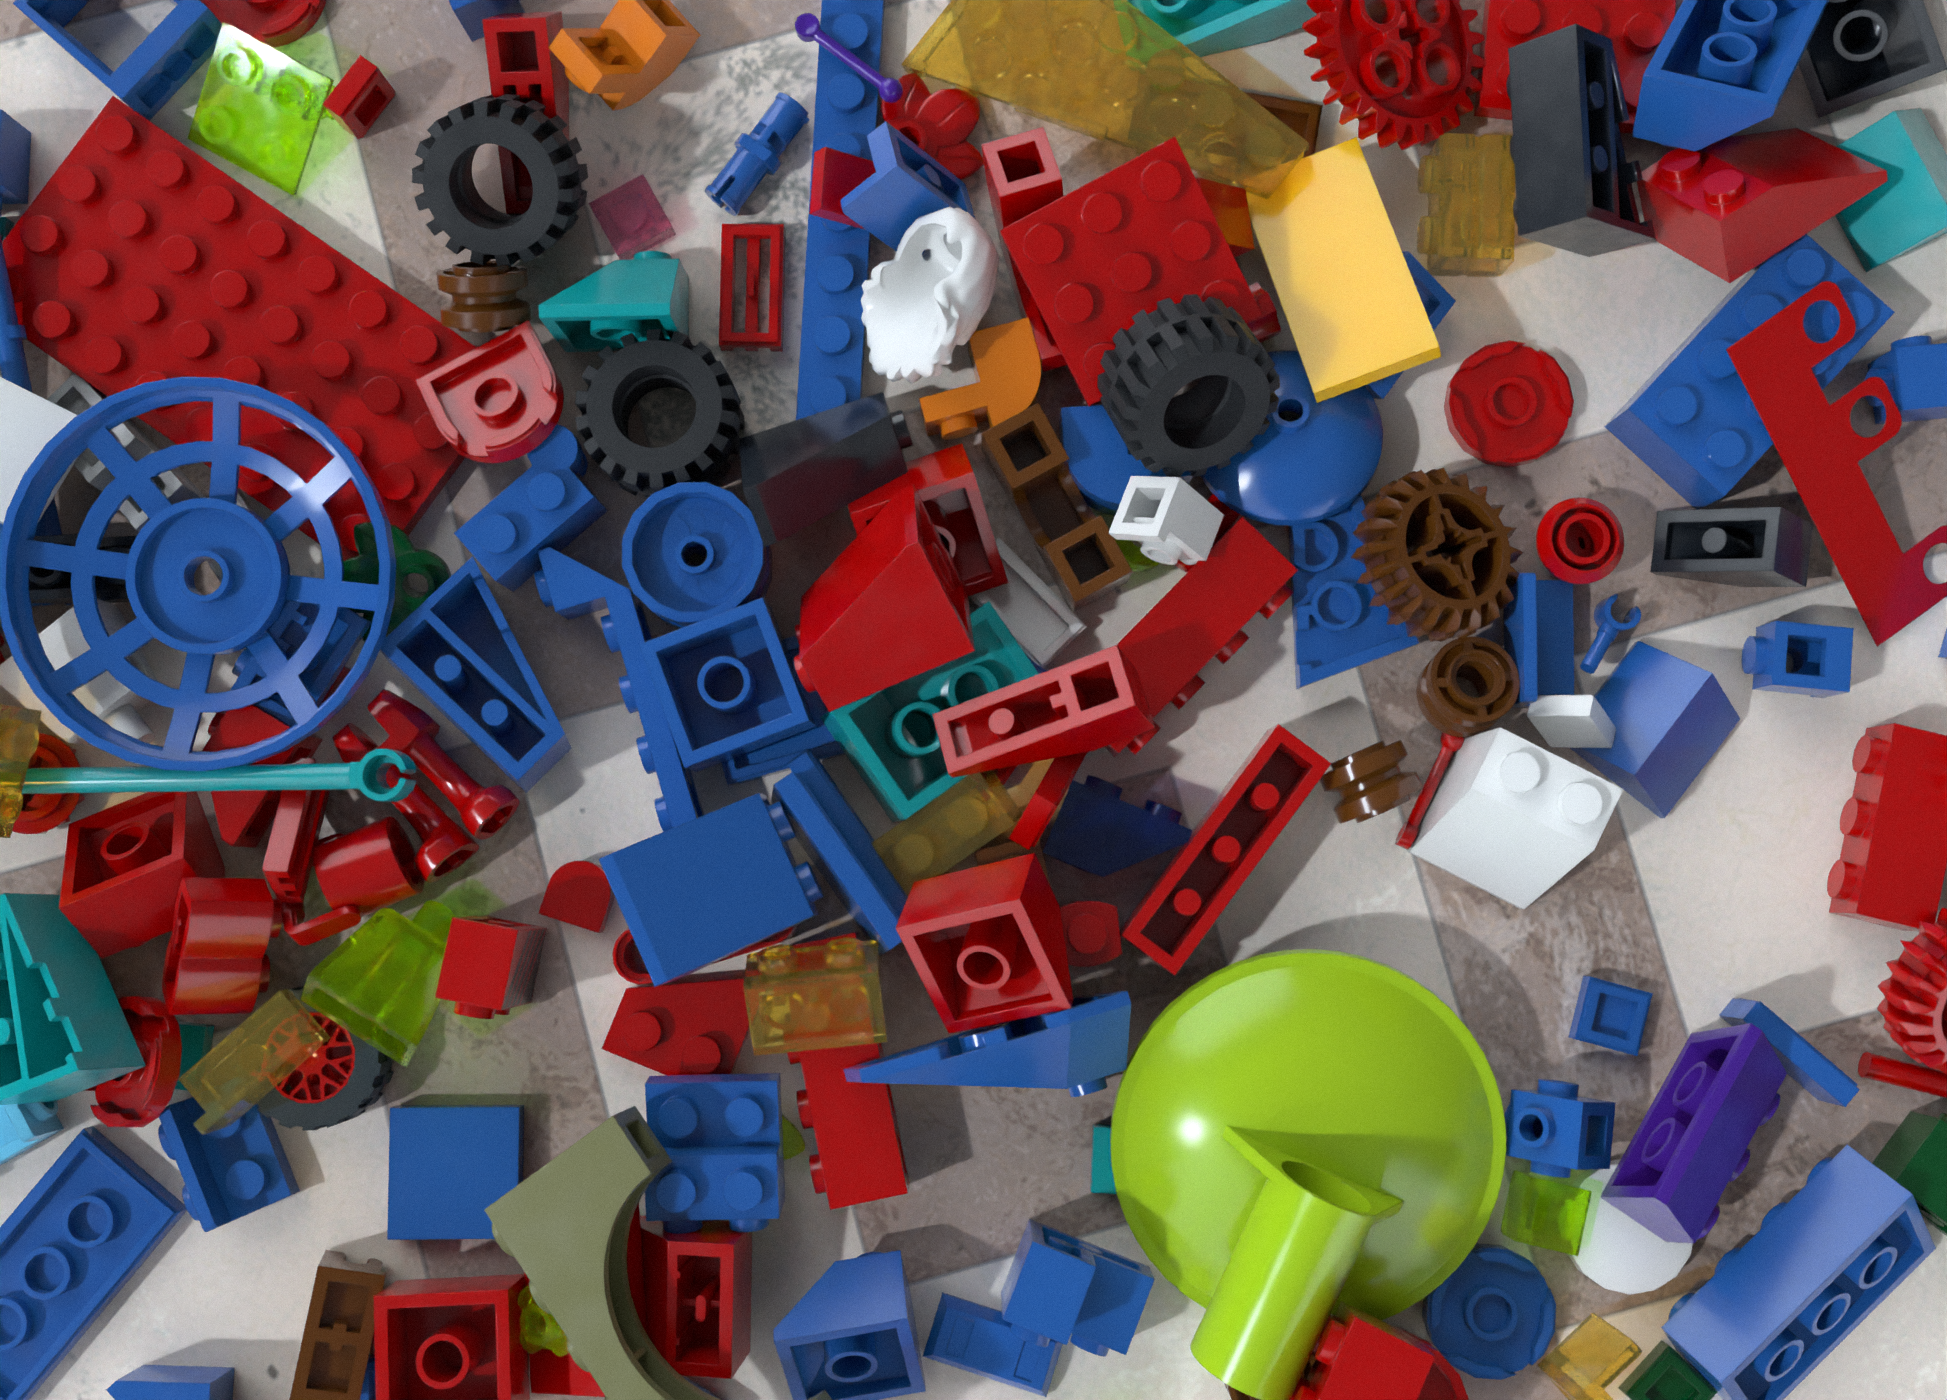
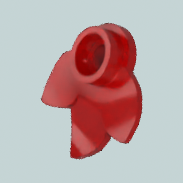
(938, 123)

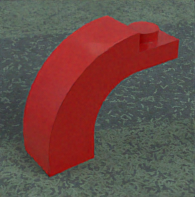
(1019, 182)

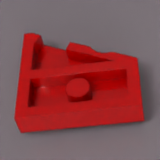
(682, 1027)

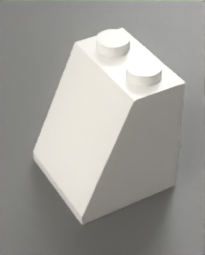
(1513, 817)

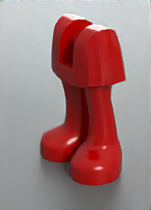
(480, 808)

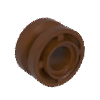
(483, 297)
(1486, 667)
(1370, 782)

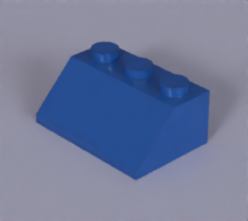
(1722, 68)

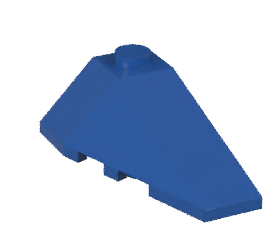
(1047, 1050)

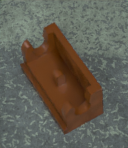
(338, 1329)

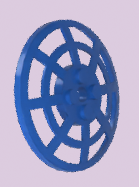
(163, 568)

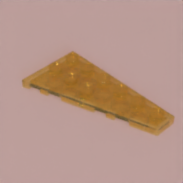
(1109, 78)

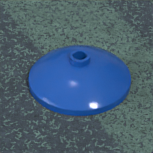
(1307, 465)

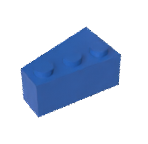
(477, 676)

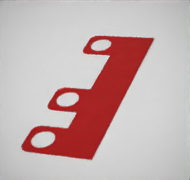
(1823, 462)

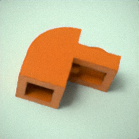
(628, 53)
(1006, 379)

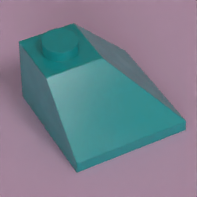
(620, 301)

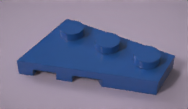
(1329, 609)

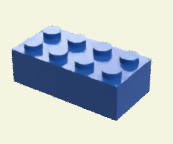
(1695, 413)

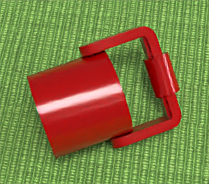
(358, 877)

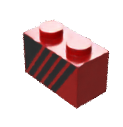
(490, 965)

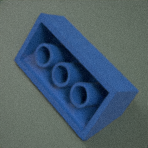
(1801, 1281)

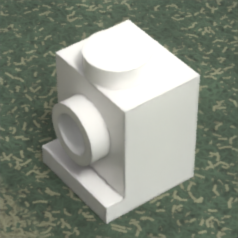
(1166, 520)

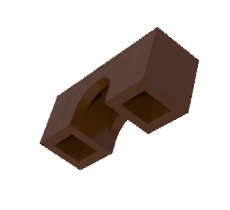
(1052, 510)

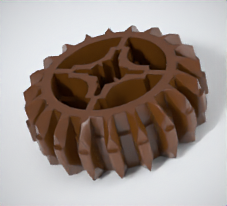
(1436, 593)

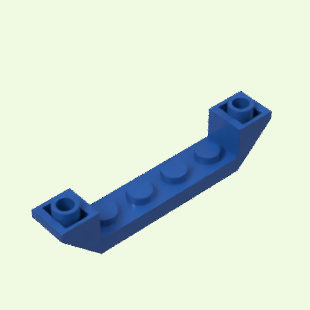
(581, 591)

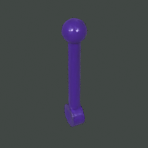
(809, 30)

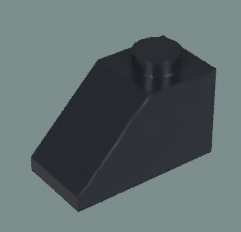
(1733, 546)

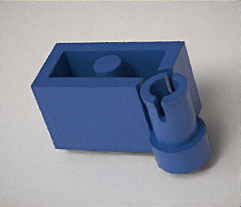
(534, 512)

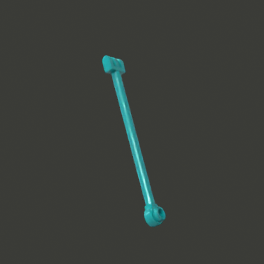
(366, 775)

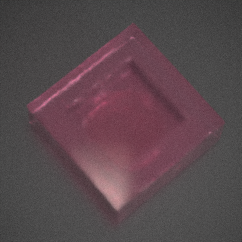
(632, 218)

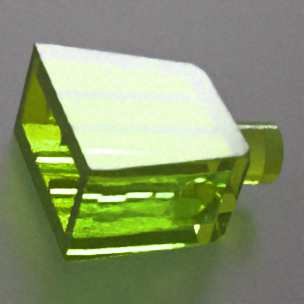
(385, 979)

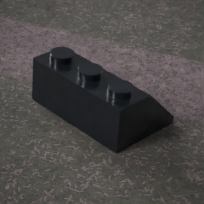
(1872, 49)

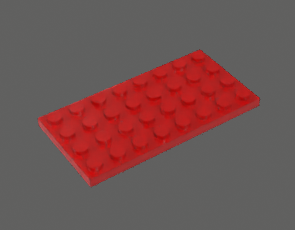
(169, 269)

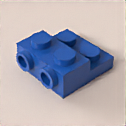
(722, 1150)

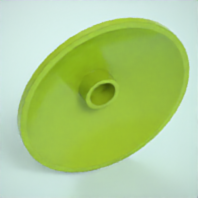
(1304, 1147)

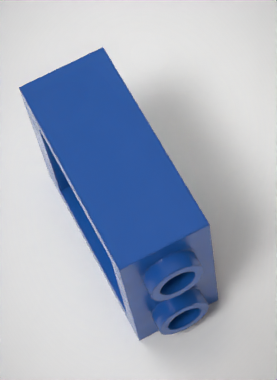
(155, 66)

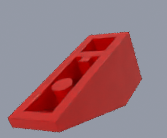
(525, 67)
(1046, 716)

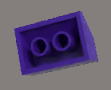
(1697, 1132)

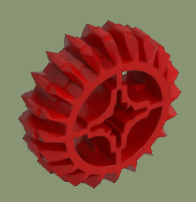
(1918, 996)

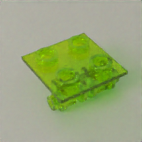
(260, 108)

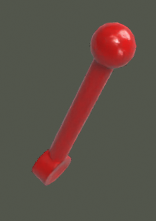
(1410, 828)

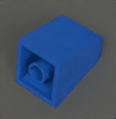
(711, 887)

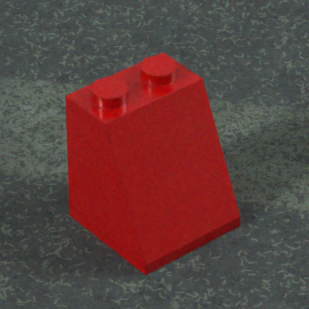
(883, 608)

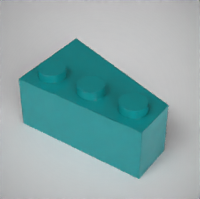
(55, 1007)

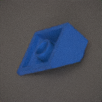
(853, 1333)

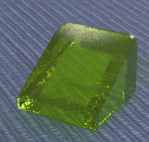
(1545, 1213)

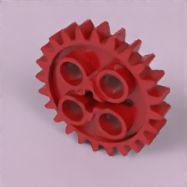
(1396, 65)

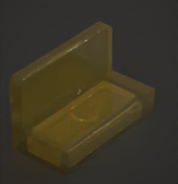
(252, 1060)
(1589, 1360)

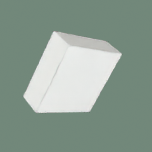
(1572, 721)

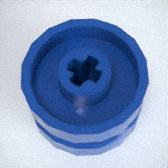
(699, 521)

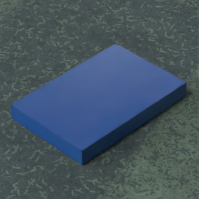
(838, 863)

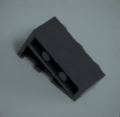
(1569, 145)

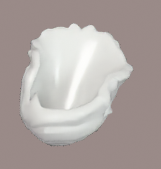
(929, 301)

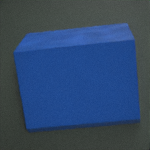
(1665, 722)

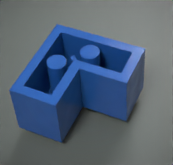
(1074, 1288)

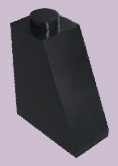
(821, 464)

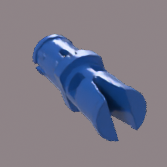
(757, 153)

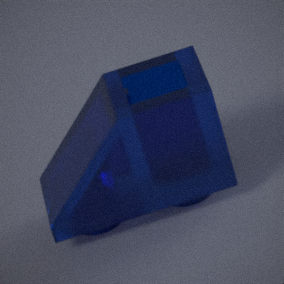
(1107, 834)

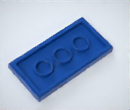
(72, 1254)

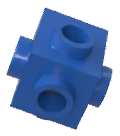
(1559, 1129)

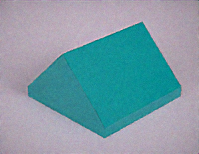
(1914, 199)

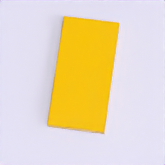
(1341, 273)

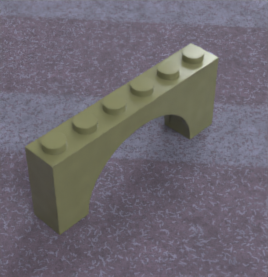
(571, 1240)

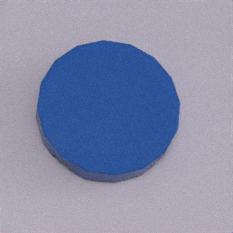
(1491, 1314)

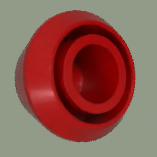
(1580, 540)

